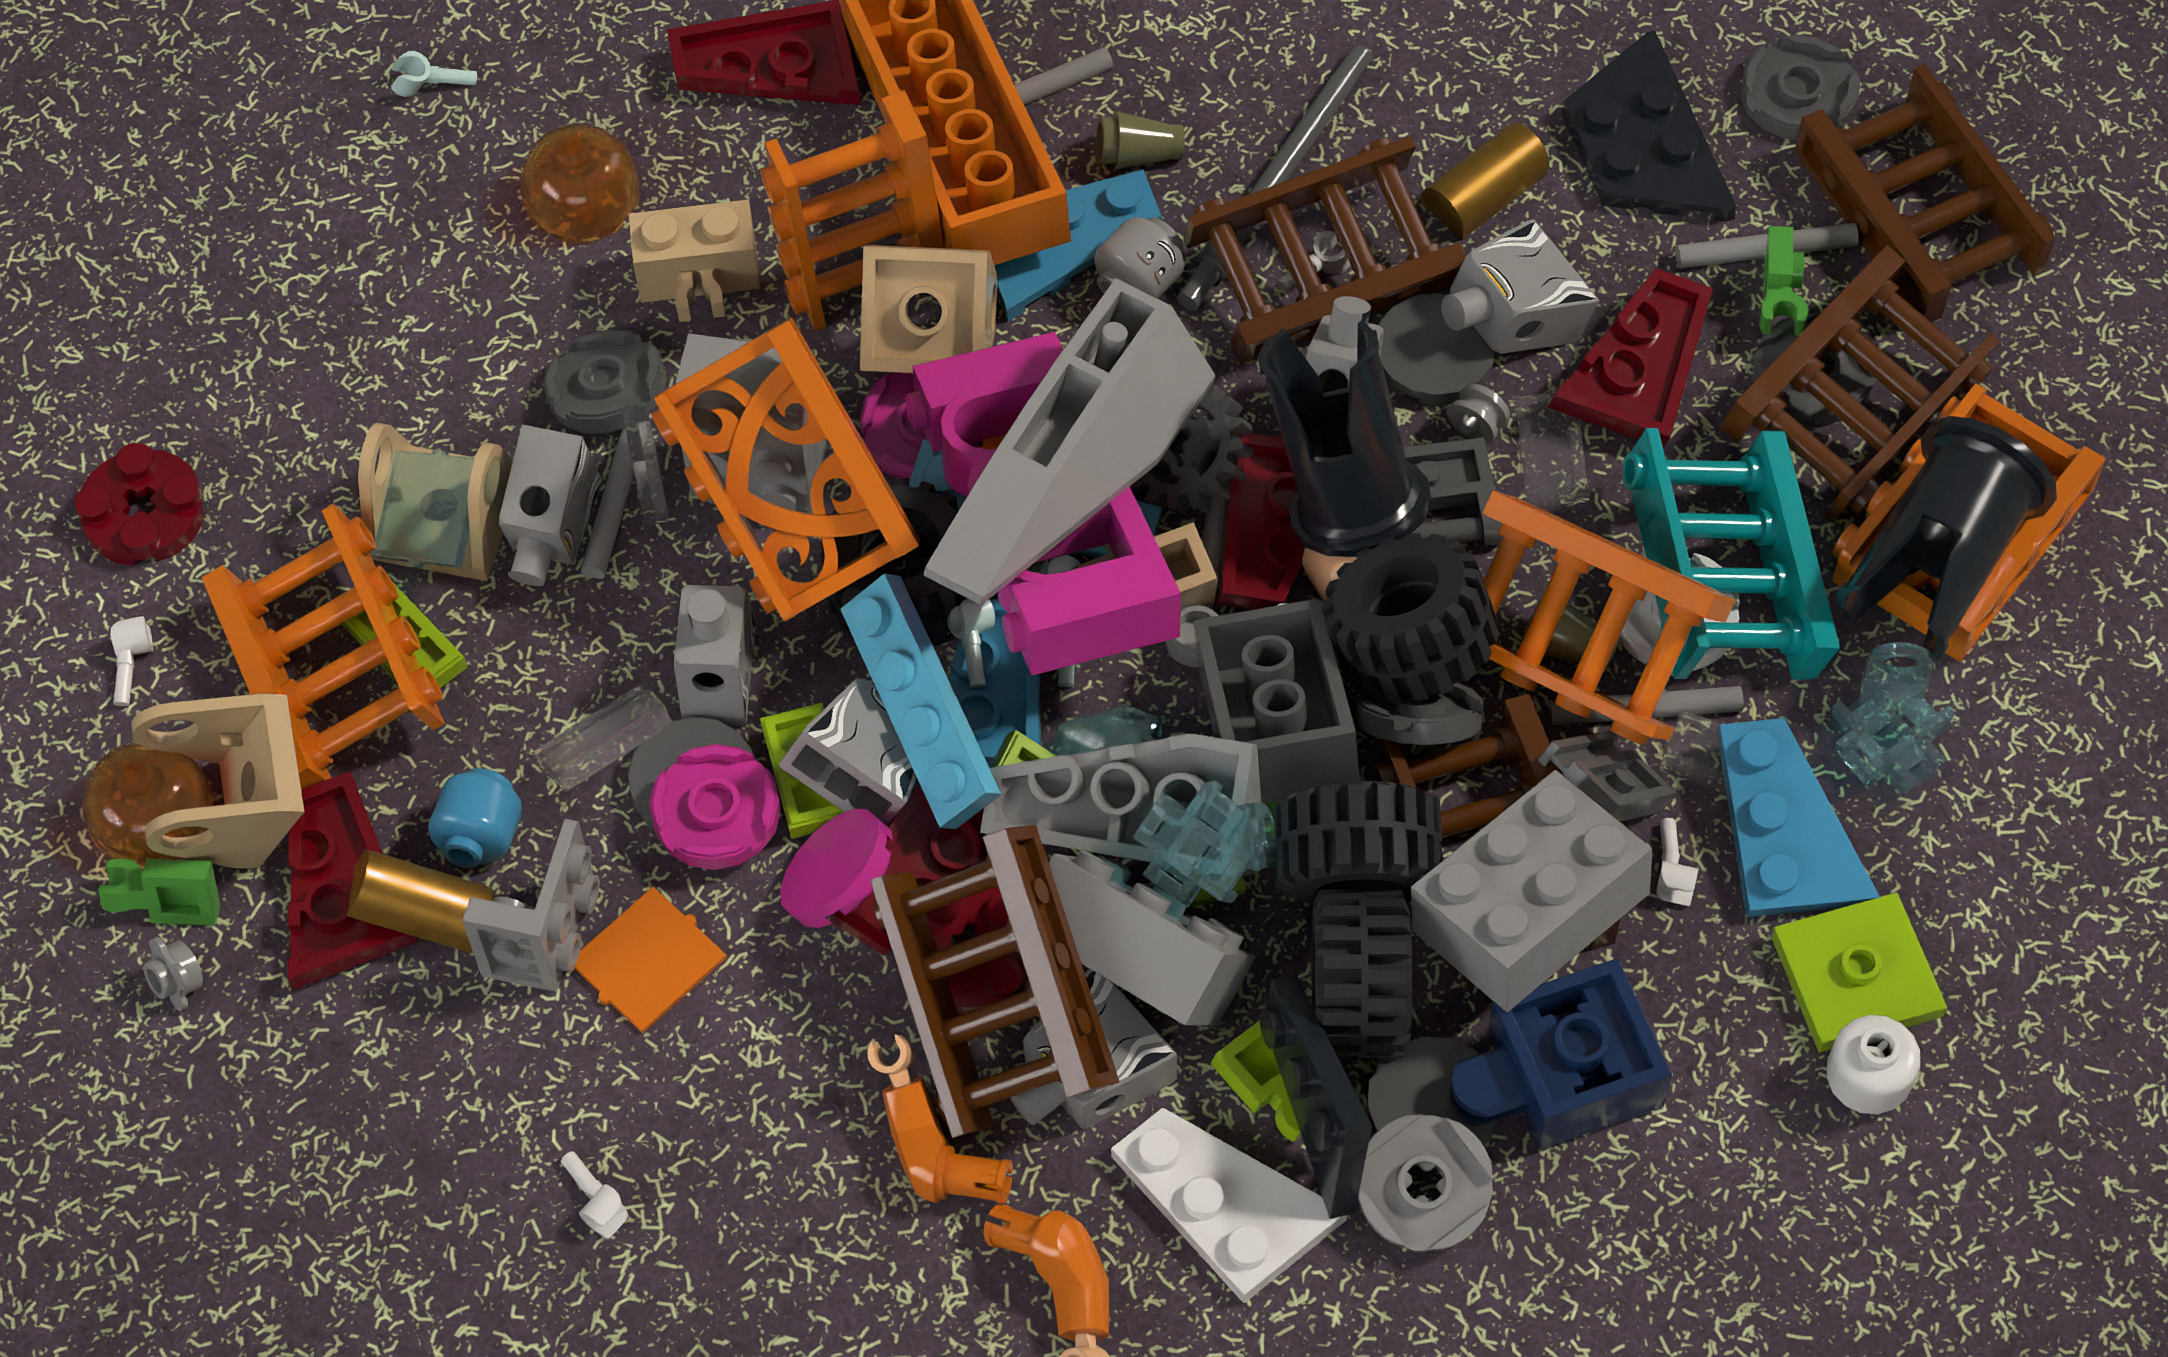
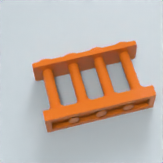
(906, 178)
(1630, 579)
(264, 652)

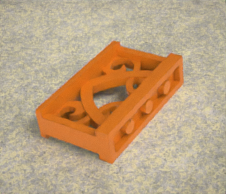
(792, 381)
(2075, 479)

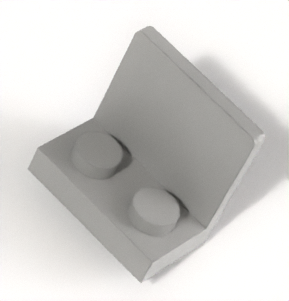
(539, 943)

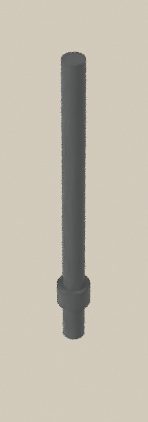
(1281, 168)

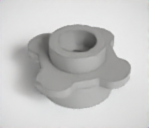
(172, 972)

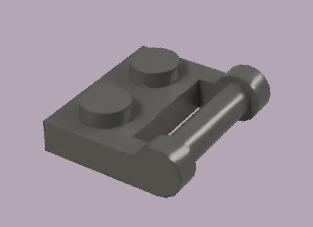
(1458, 478)

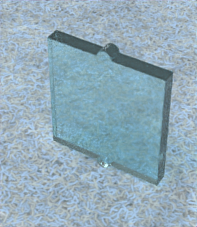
(425, 510)

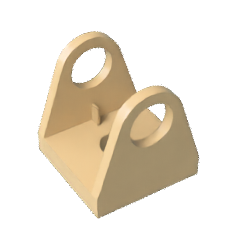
(957, 278)
(485, 496)
(257, 769)

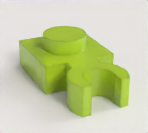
(1256, 1078)

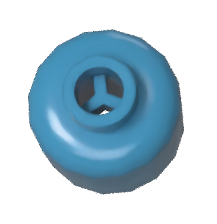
(475, 816)

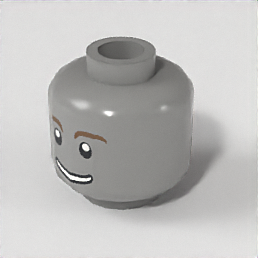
(1142, 255)

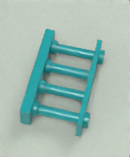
(1774, 524)

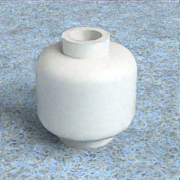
(1873, 1064)

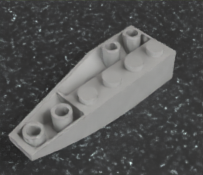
(1078, 442)

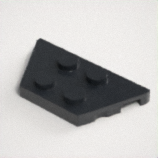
(1644, 137)

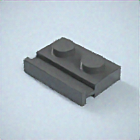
(1609, 777)

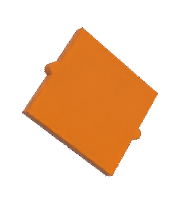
(648, 959)

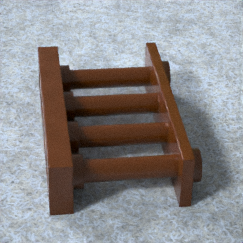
(1862, 193)
(1424, 272)
(1839, 330)
(1516, 741)
(1056, 977)

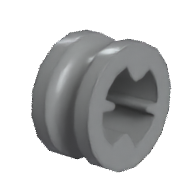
(1478, 413)

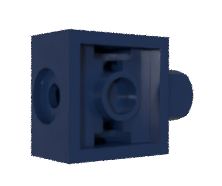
(1550, 1037)

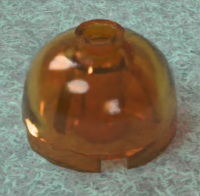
(579, 183)
(134, 788)

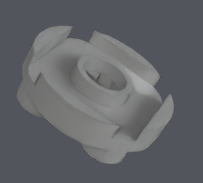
(1463, 1189)

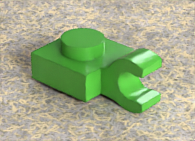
(1781, 273)
(166, 887)

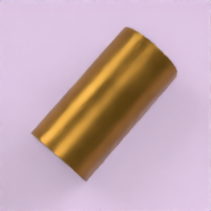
(1487, 179)
(413, 899)

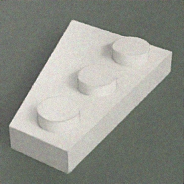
(1224, 1202)

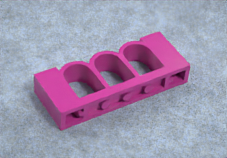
(1057, 615)

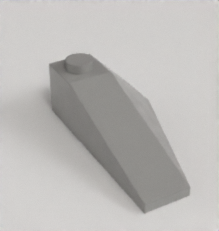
(1105, 794)

